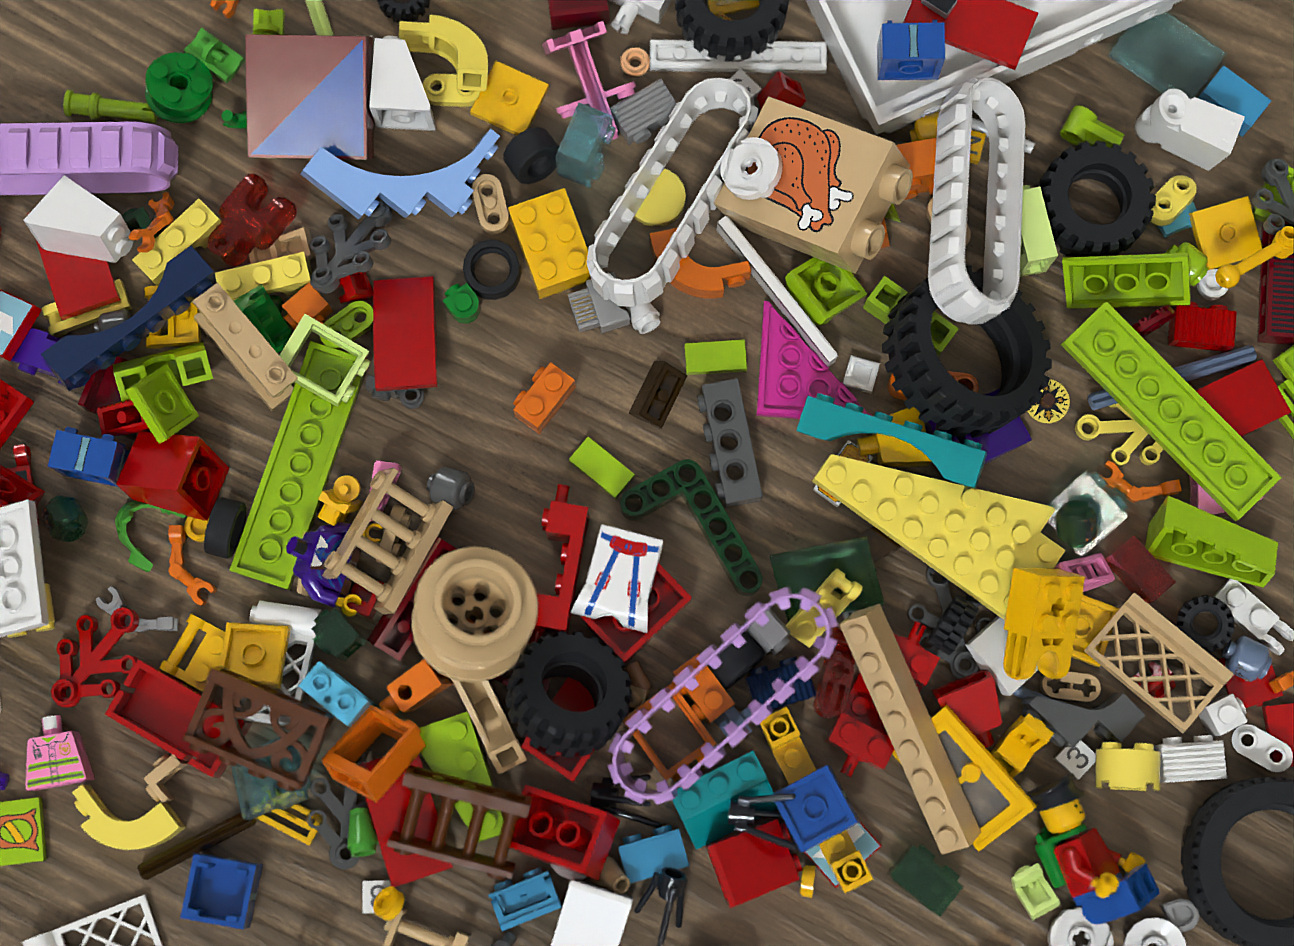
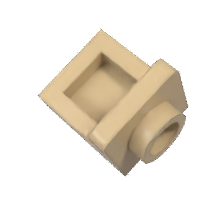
(164, 769)

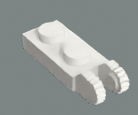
(1253, 615)

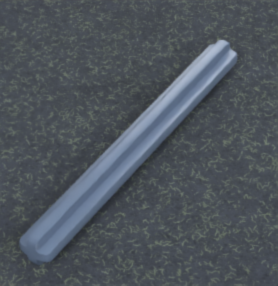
(1190, 371)

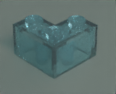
(581, 148)

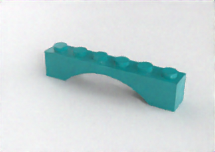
(830, 422)

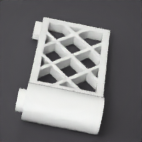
(300, 623)
(55, 937)

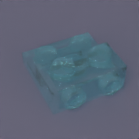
(1109, 508)
(263, 795)

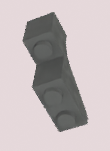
(1070, 723)

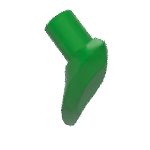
(236, 120)

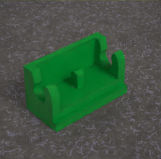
(265, 317)

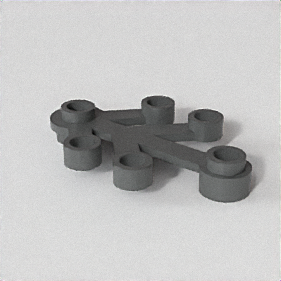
(1275, 174)
(328, 274)
(928, 619)
(341, 812)

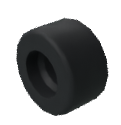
(531, 155)
(738, 661)

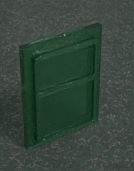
(814, 564)

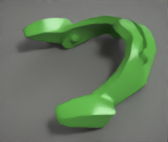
(125, 515)

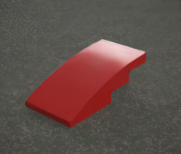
(404, 334)
(1246, 398)

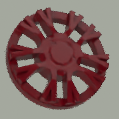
(1154, 321)

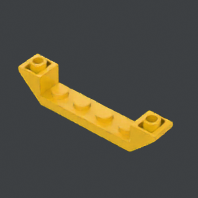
(795, 764)

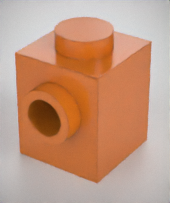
(306, 302)

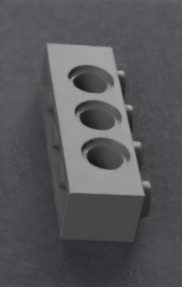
(728, 396)

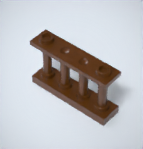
(451, 791)

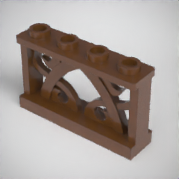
(239, 687)

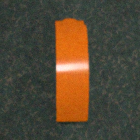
(699, 279)

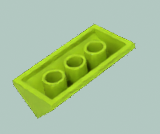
(1127, 280)

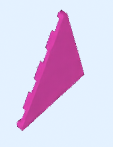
(792, 371)

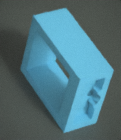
(335, 693)

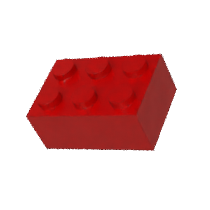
(664, 604)
(565, 833)

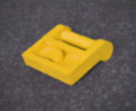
(181, 328)
(205, 657)

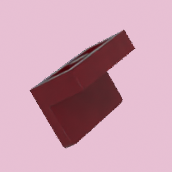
(577, 13)
(100, 389)

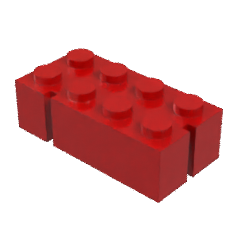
(162, 713)

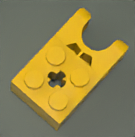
(1041, 622)

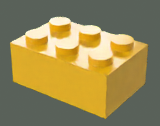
(551, 242)

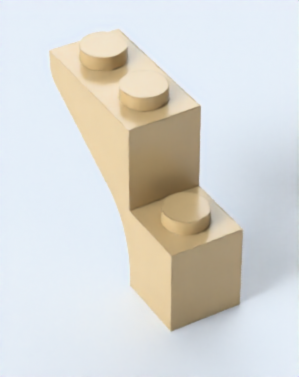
(491, 724)

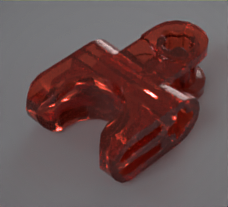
(246, 225)
(831, 691)

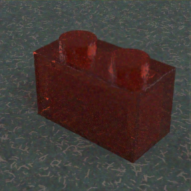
(1139, 570)

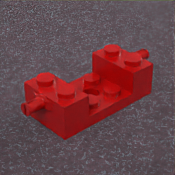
(569, 525)
(860, 727)

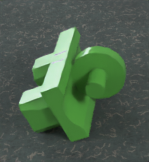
(215, 55)

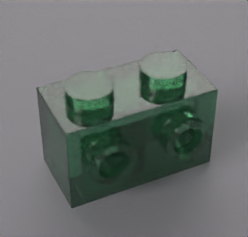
(337, 634)
(925, 880)

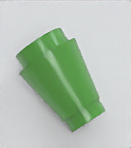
(361, 833)

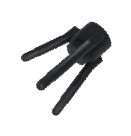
(606, 796)
(743, 813)
(671, 885)

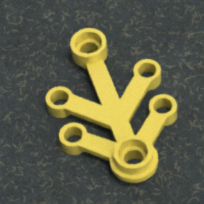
(1119, 426)

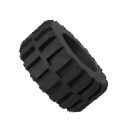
(727, 36)
(1121, 176)
(552, 725)

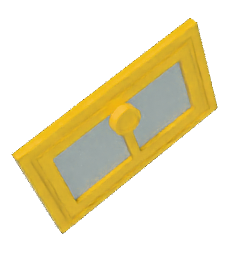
(989, 789)

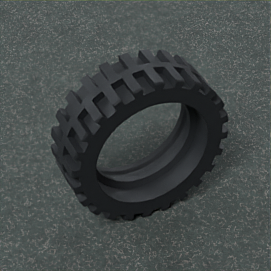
(937, 393)

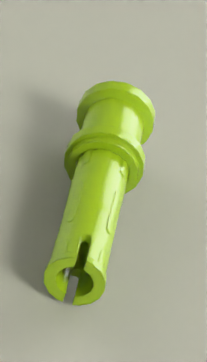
(96, 106)

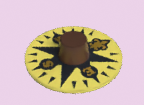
(1052, 404)

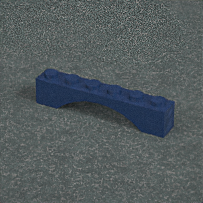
(80, 356)

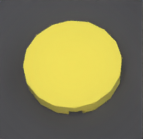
(663, 201)

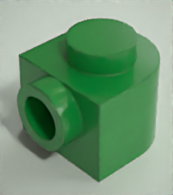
(462, 303)

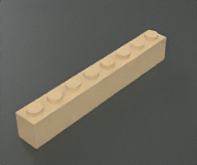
(910, 729)

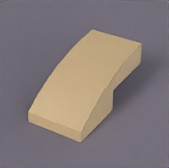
(286, 244)

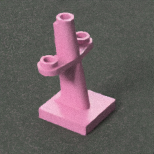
(580, 54)

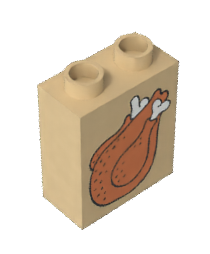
(830, 187)

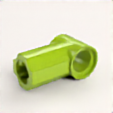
(1084, 127)

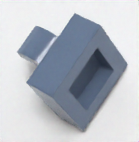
(733, 715)

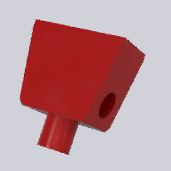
(974, 703)

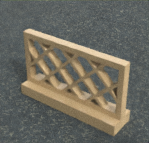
(1169, 639)

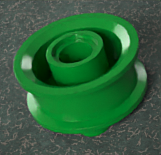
(178, 71)

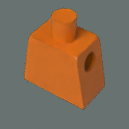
(425, 685)

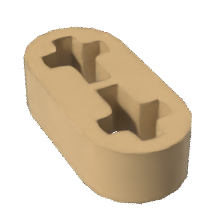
(1071, 694)

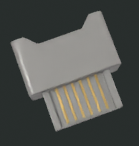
(593, 311)

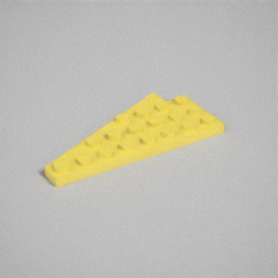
(951, 527)

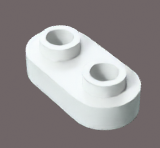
(1262, 748)

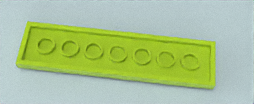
(1171, 411)
(296, 469)

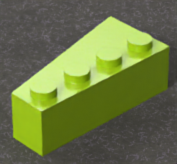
(1210, 544)
(457, 751)

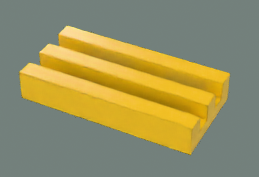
(293, 833)

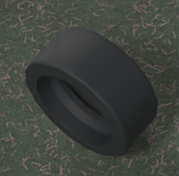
(486, 247)
(225, 527)

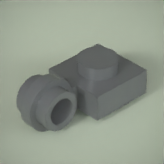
(385, 395)

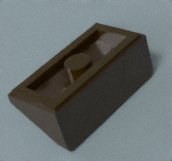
(658, 394)

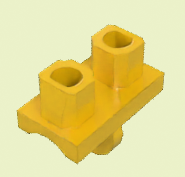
(340, 500)

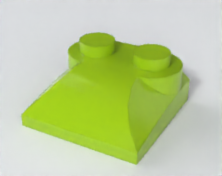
(823, 289)

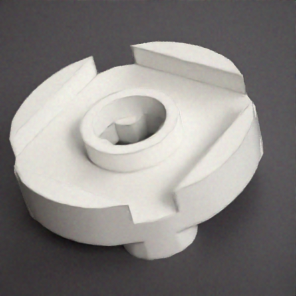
(763, 180)
(1072, 922)

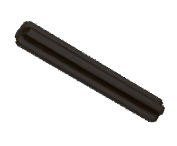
(194, 846)

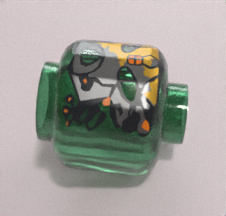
(65, 518)
(1076, 523)

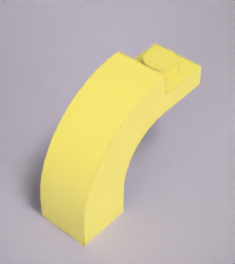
(453, 42)
(146, 832)

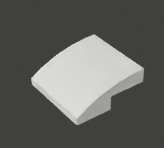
(989, 651)

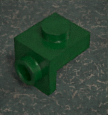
(138, 218)

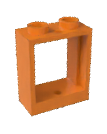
(695, 722)
(343, 755)

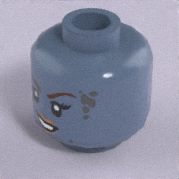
(1247, 658)

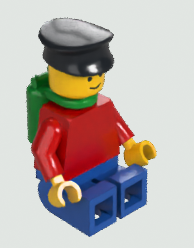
(1084, 859)

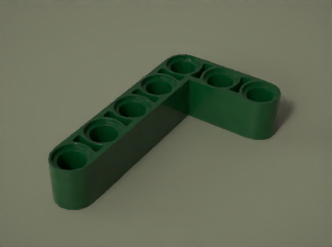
(703, 517)

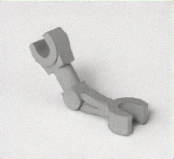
(158, 624)

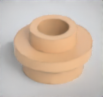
(635, 54)

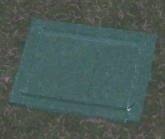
(1167, 55)

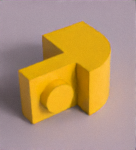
(1020, 743)

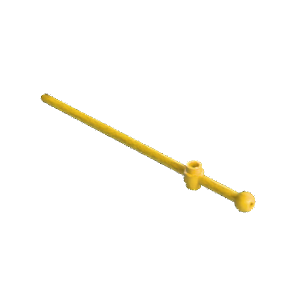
(1281, 247)

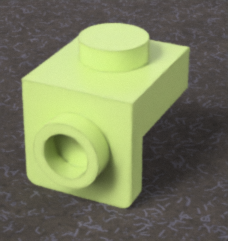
(1034, 891)

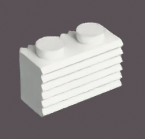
(1191, 761)

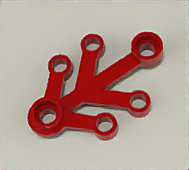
(91, 659)

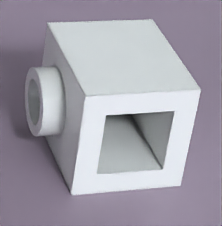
(1223, 715)

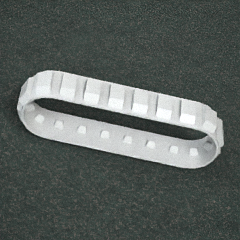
(702, 97)
(947, 271)

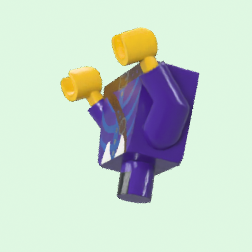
(310, 561)

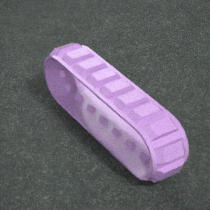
(92, 154)
(620, 770)

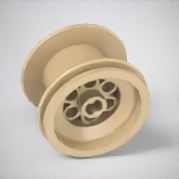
(463, 650)

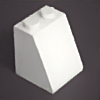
(396, 88)
(78, 224)
(591, 916)

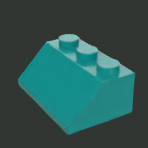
(707, 801)

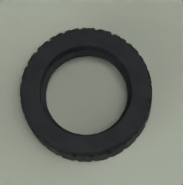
(1203, 860)

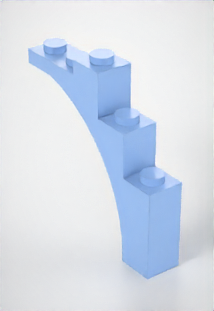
(358, 188)

